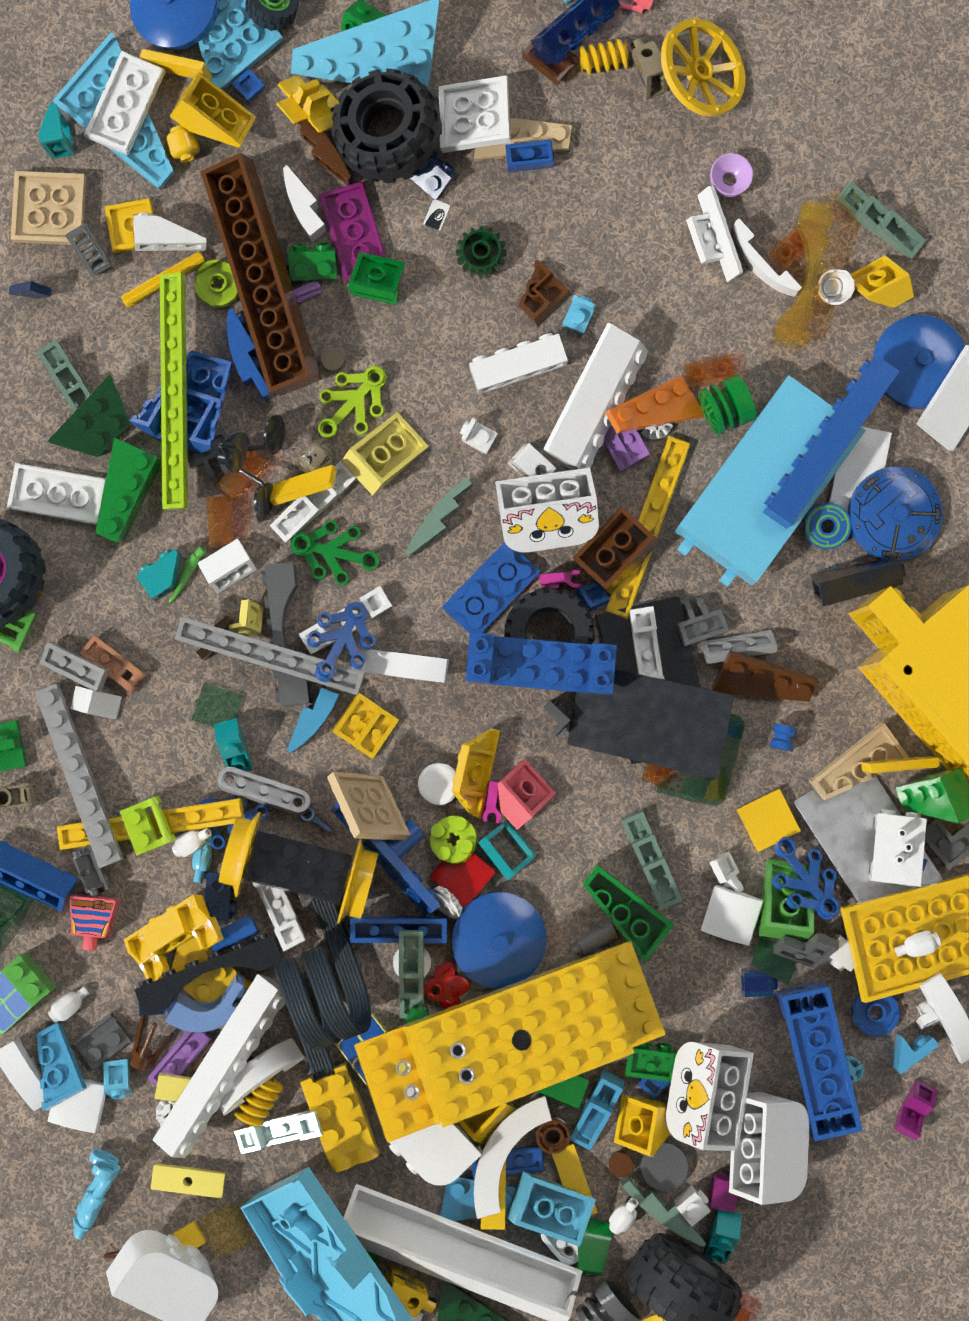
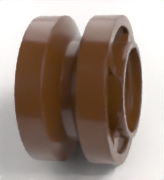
(555, 1145)

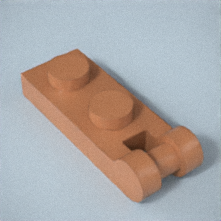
(104, 655)

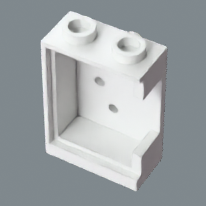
(891, 845)

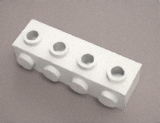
(518, 363)

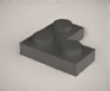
(947, 847)
(811, 953)

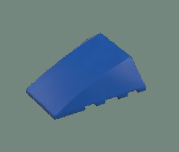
(205, 396)

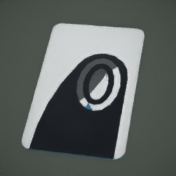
(437, 210)

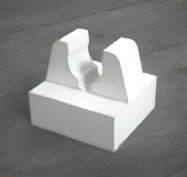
(928, 1015)

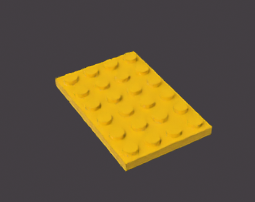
(887, 921)

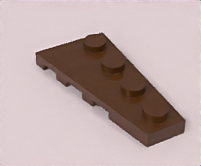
(760, 678)

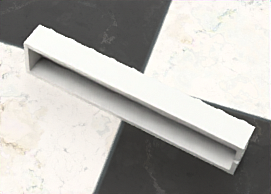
(462, 1255)

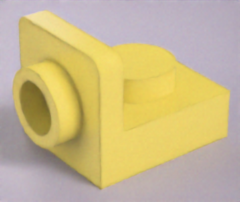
(250, 619)

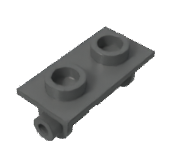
(96, 880)

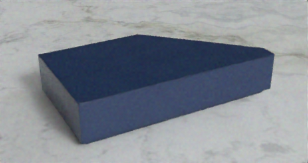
(31, 290)

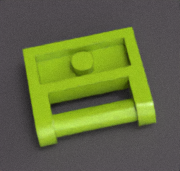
(141, 828)

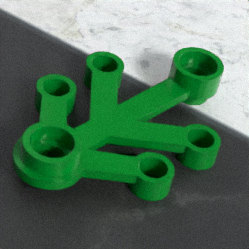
(331, 551)

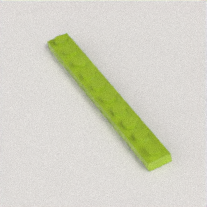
(173, 391)

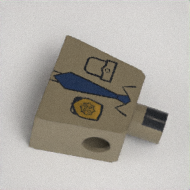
(648, 68)

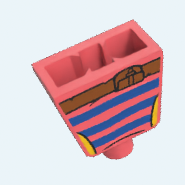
(92, 918)

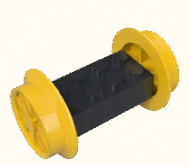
(297, 867)

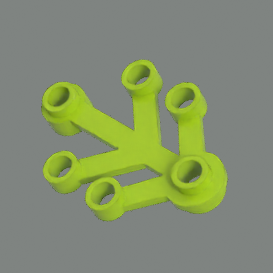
(354, 399)

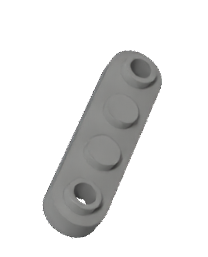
(263, 790)

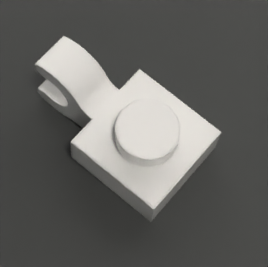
(726, 872)

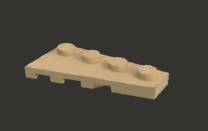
(529, 131)
(847, 768)

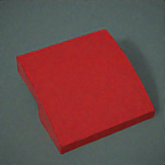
(463, 879)

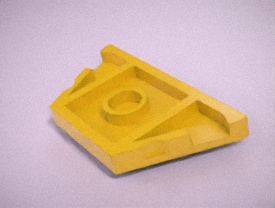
(474, 771)
(210, 984)

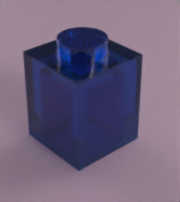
(757, 983)

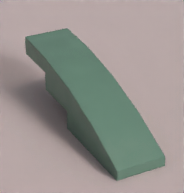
(879, 220)
(64, 374)
(432, 525)
(651, 859)
(411, 970)
(665, 1214)

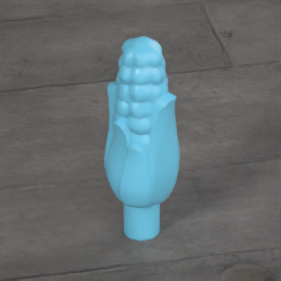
(202, 860)

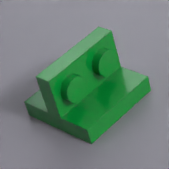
(376, 278)
(11, 747)

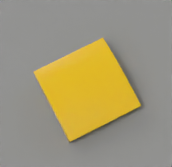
(365, 725)

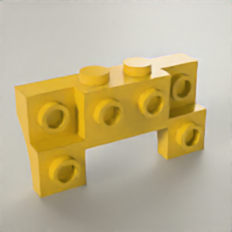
(170, 931)

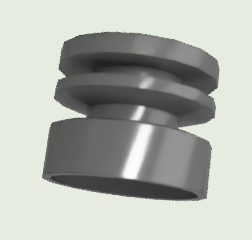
(611, 1306)

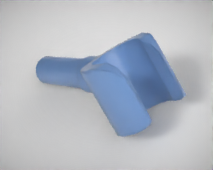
(316, 820)

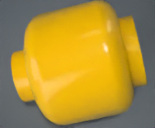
(183, 144)

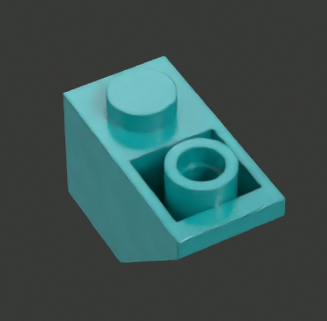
(162, 575)
(233, 745)
(723, 1235)

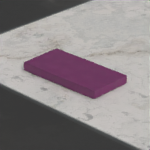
(351, 225)

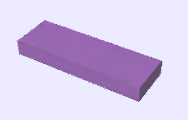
(181, 1054)

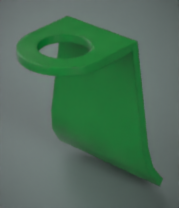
(594, 1248)

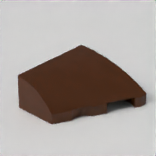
(543, 294)

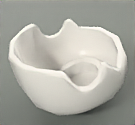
(836, 286)

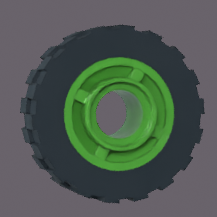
(272, 13)

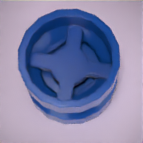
(784, 735)

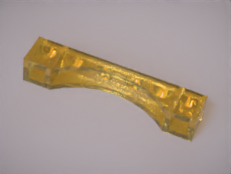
(812, 228)

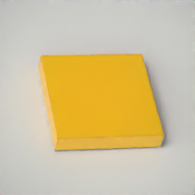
(121, 222)
(768, 819)

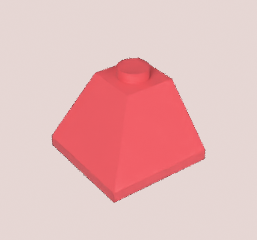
(523, 794)

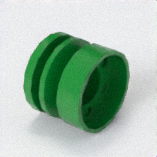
(732, 403)

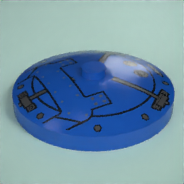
(895, 513)

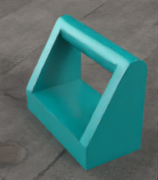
(56, 134)
(496, 857)

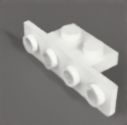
(713, 236)

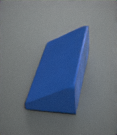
(529, 156)
(236, 933)

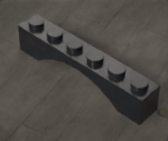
(160, 994)

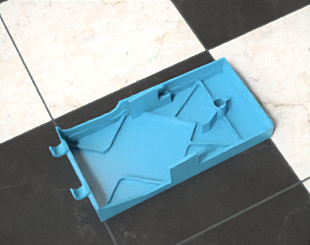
(319, 1253)

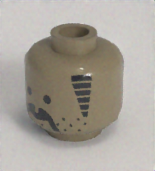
(315, 457)

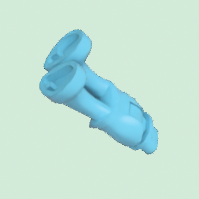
(105, 1171)

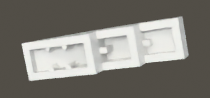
(307, 508)
(404, 665)

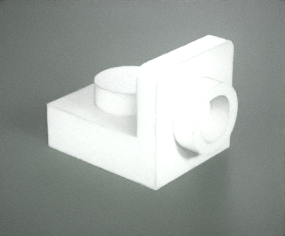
(478, 436)

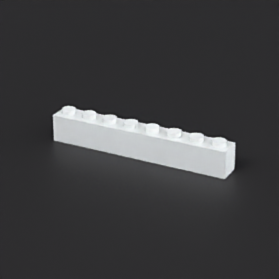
(220, 1067)

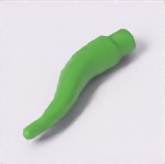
(189, 567)

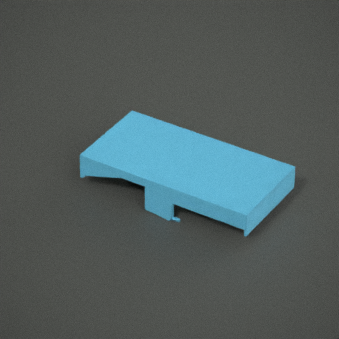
(729, 513)

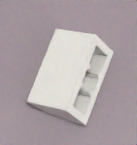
(227, 566)

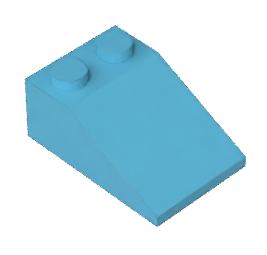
(550, 1209)

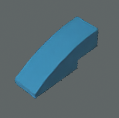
(313, 719)
(597, 1109)

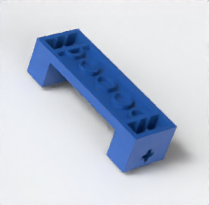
(541, 664)
(820, 1060)

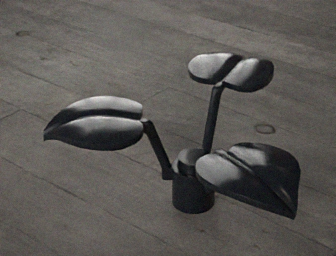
(233, 454)

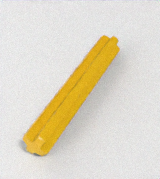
(153, 284)

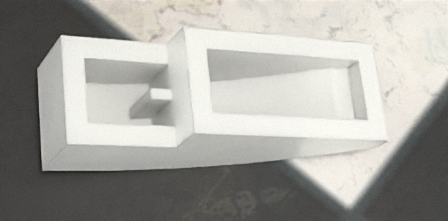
(303, 205)
(22, 1073)

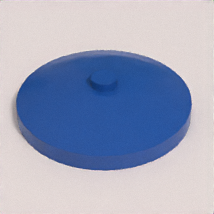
(173, 23)
(923, 353)
(498, 939)

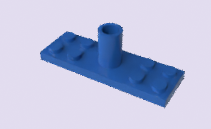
(389, 859)

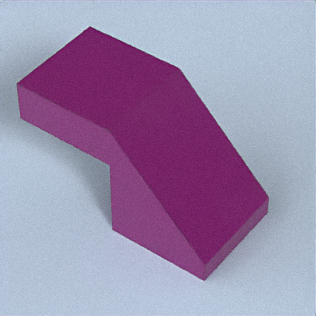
(915, 1108)

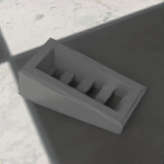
(95, 245)

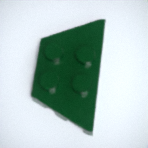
(94, 421)
(461, 1306)

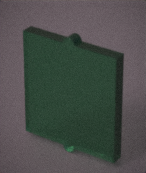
(216, 705)
(772, 964)

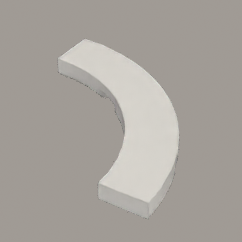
(497, 1149)

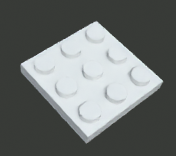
(474, 114)

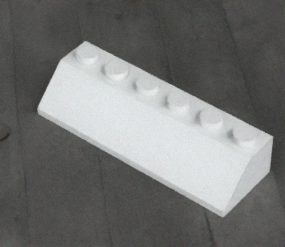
(600, 387)

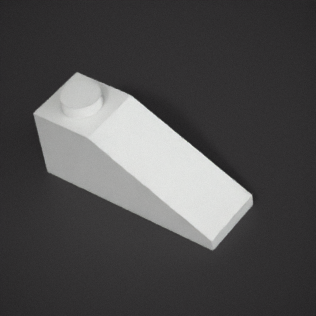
(159, 234)

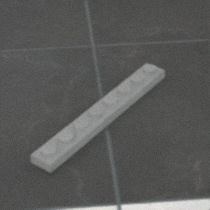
(265, 654)
(79, 776)

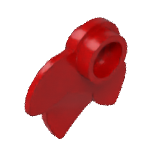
(450, 985)

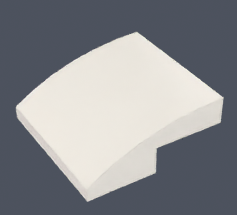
(732, 915)
(82, 1110)

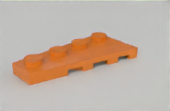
(656, 407)

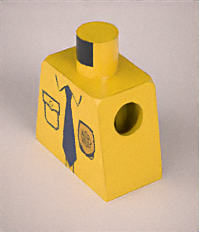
(410, 1291)

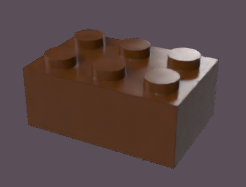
(616, 549)

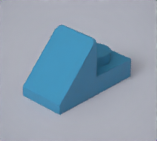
(908, 1056)

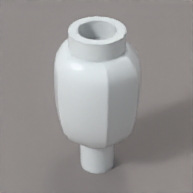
(190, 842)
(919, 944)
(67, 1005)
(623, 1216)

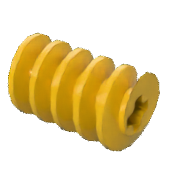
(603, 56)
(260, 1103)

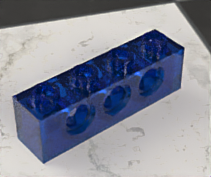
(547, 41)

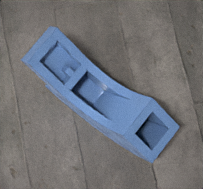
(206, 1016)

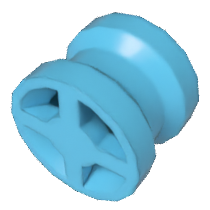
(855, 1068)

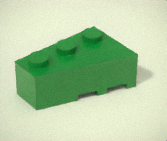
(937, 795)

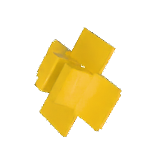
(316, 100)

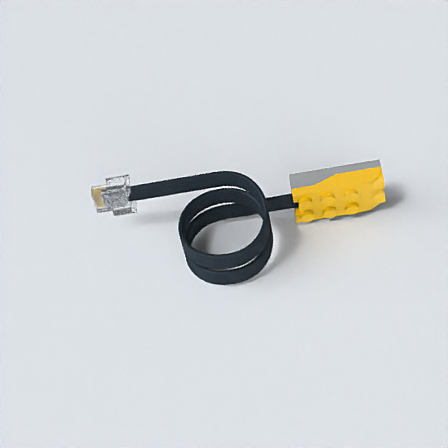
(331, 1089)

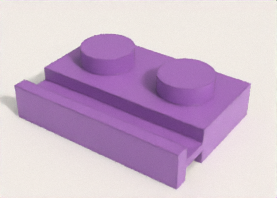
(626, 447)

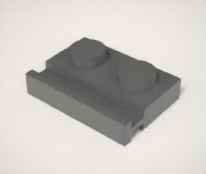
(102, 1041)

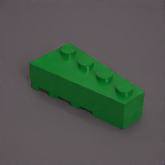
(125, 489)
(628, 912)

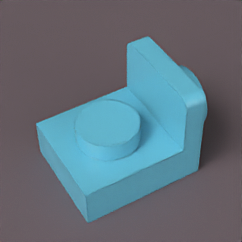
(579, 314)
(117, 1079)

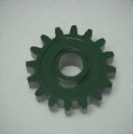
(481, 264)

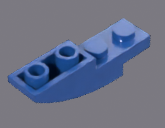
(242, 350)

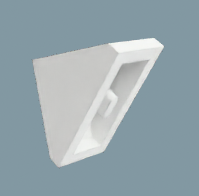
(95, 702)

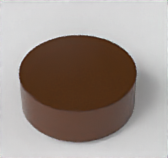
(620, 1164)

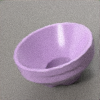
(735, 165)

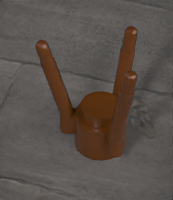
(143, 1055)

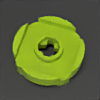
(205, 280)
(442, 833)

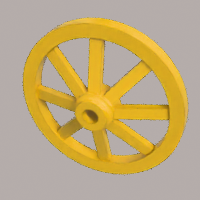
(700, 69)

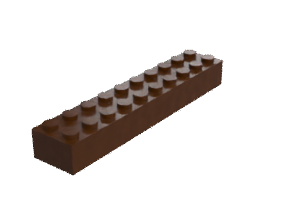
(260, 274)

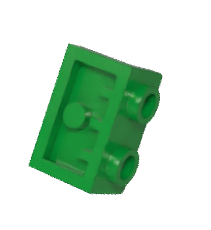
(651, 1062)

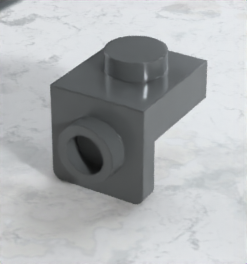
(556, 711)

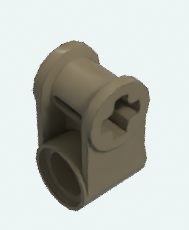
(20, 795)

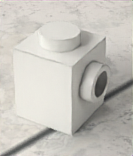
(842, 957)
(692, 1205)

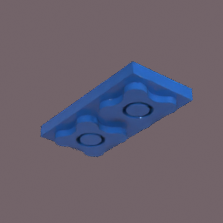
(491, 589)

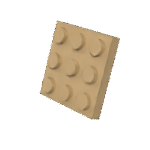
(47, 206)
(368, 806)

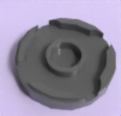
(666, 1168)

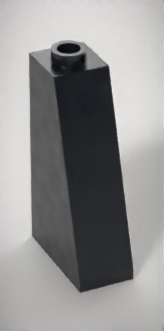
(857, 580)

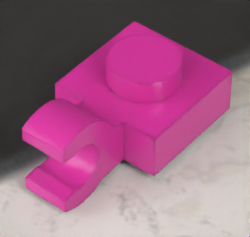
(556, 579)
(493, 797)

